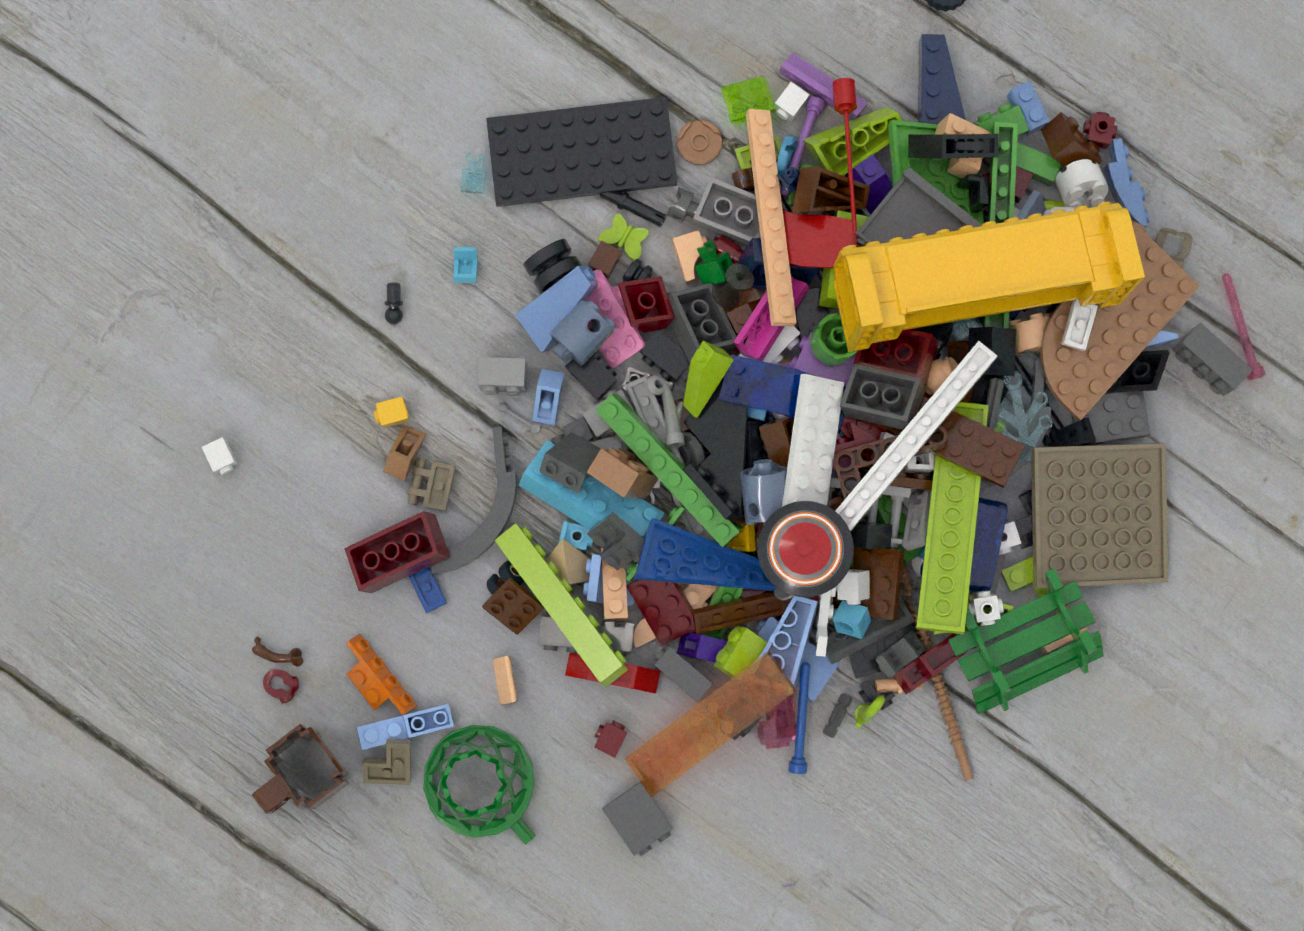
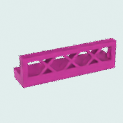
(761, 334)

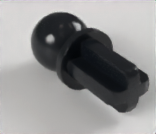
(393, 314)

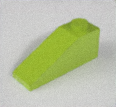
(704, 376)

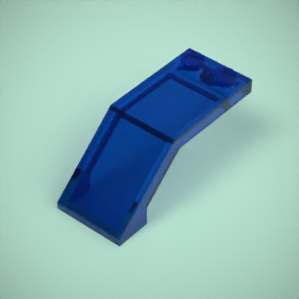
(764, 387)

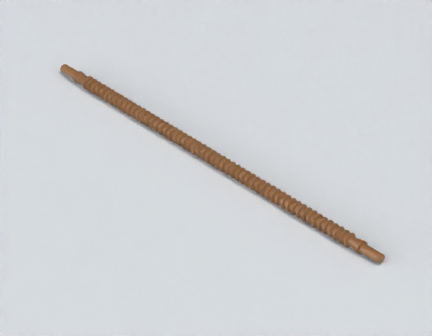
(960, 752)

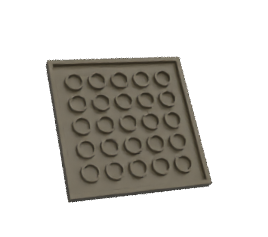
(1100, 514)

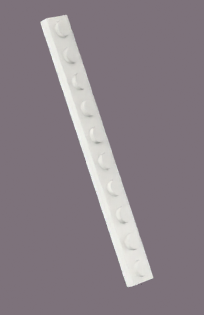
(916, 434)

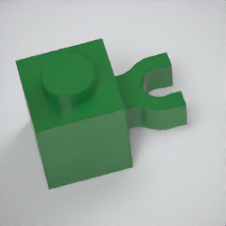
(713, 265)

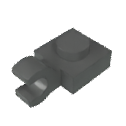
(577, 427)

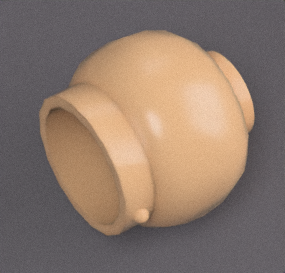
(939, 373)

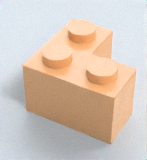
(955, 125)

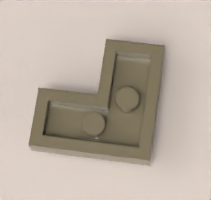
(393, 769)

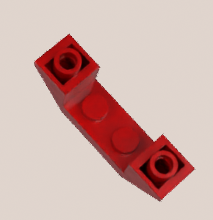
(634, 678)

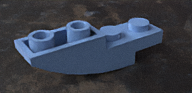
(1118, 180)

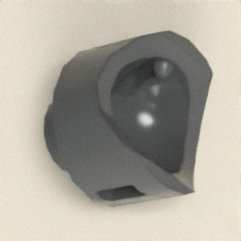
(684, 206)

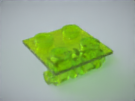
(747, 95)

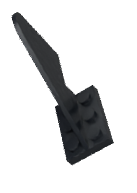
(724, 433)

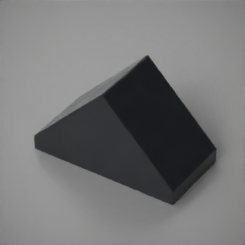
(872, 535)

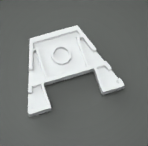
(824, 611)

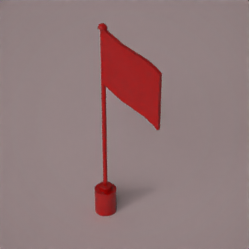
(817, 239)

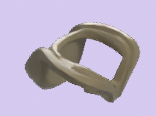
(1179, 259)

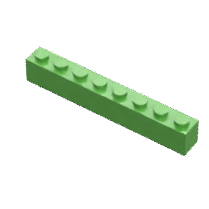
(666, 467)

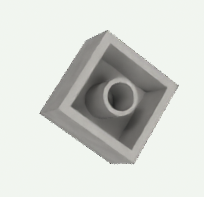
(502, 375)

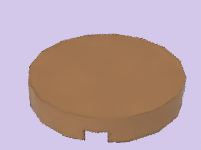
(699, 142)

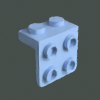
(594, 588)

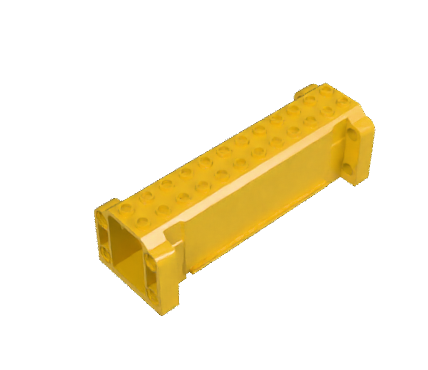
(986, 271)

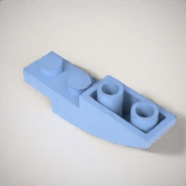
(405, 726)

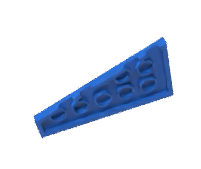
(684, 557)

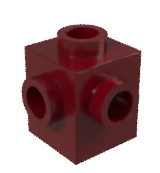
(1100, 129)

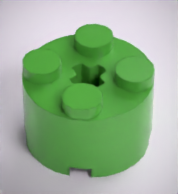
(824, 344)

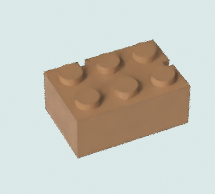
(623, 473)

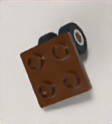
(510, 601)

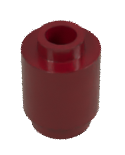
(724, 244)

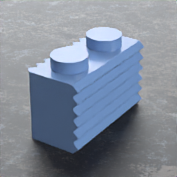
(1031, 108)

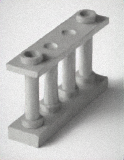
(897, 495)

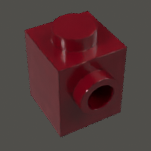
(610, 738)

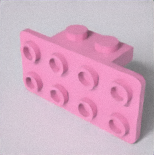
(625, 339)

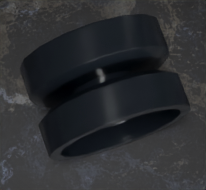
(551, 264)

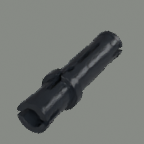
(636, 207)

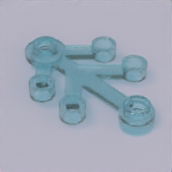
(1022, 420)

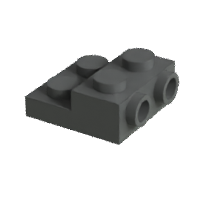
(619, 541)

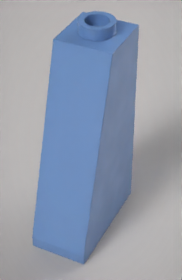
(555, 304)
(820, 666)

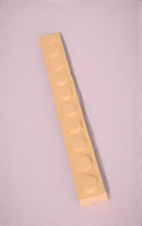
(770, 218)

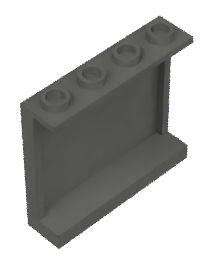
(912, 209)

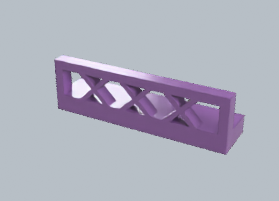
(814, 82)

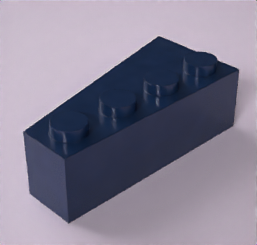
(936, 81)

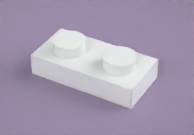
(1079, 325)

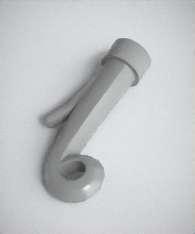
(672, 414)

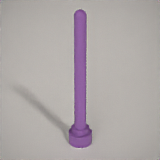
(814, 107)

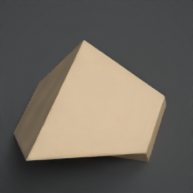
(569, 562)

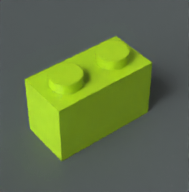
(739, 652)

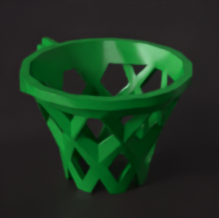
(518, 802)

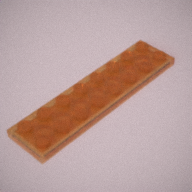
(710, 724)

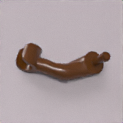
(294, 655)

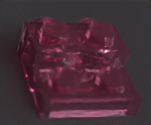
(779, 725)

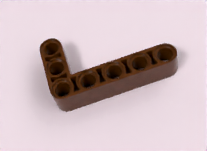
(878, 448)

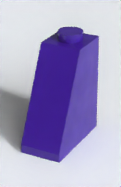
(700, 647)

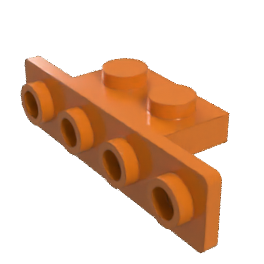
(375, 679)

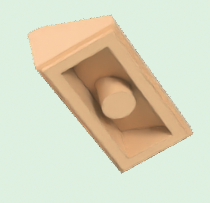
(505, 680)

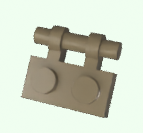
(438, 486)

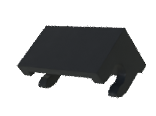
(1075, 434)

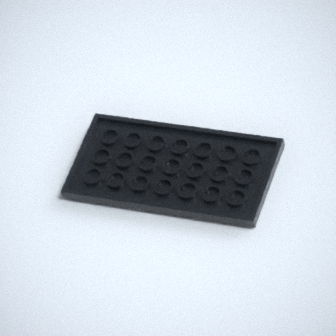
(581, 151)

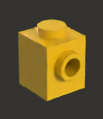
(391, 412)

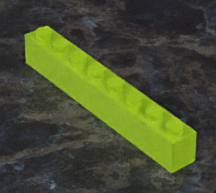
(561, 605)

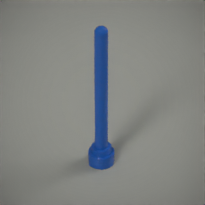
(797, 764)

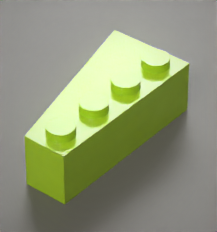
(867, 137)

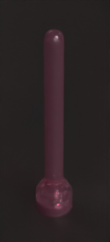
(1258, 370)

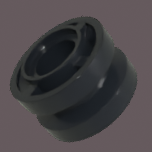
(637, 272)

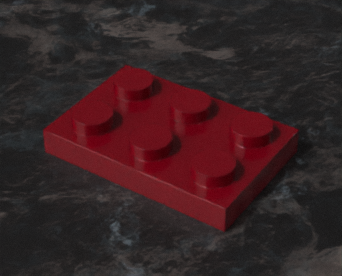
(663, 608)

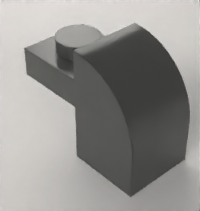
(900, 654)

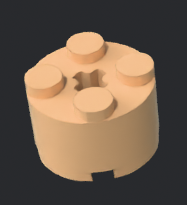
(1029, 332)

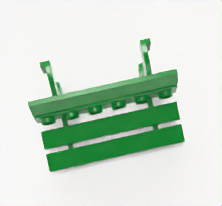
(1036, 673)

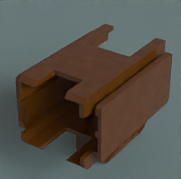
(277, 790)

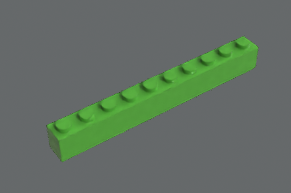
(1002, 192)

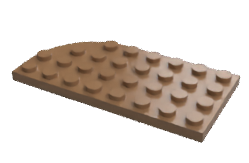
(1117, 332)

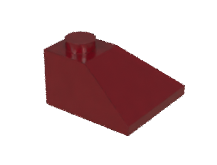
(646, 304)

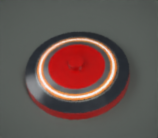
(805, 549)

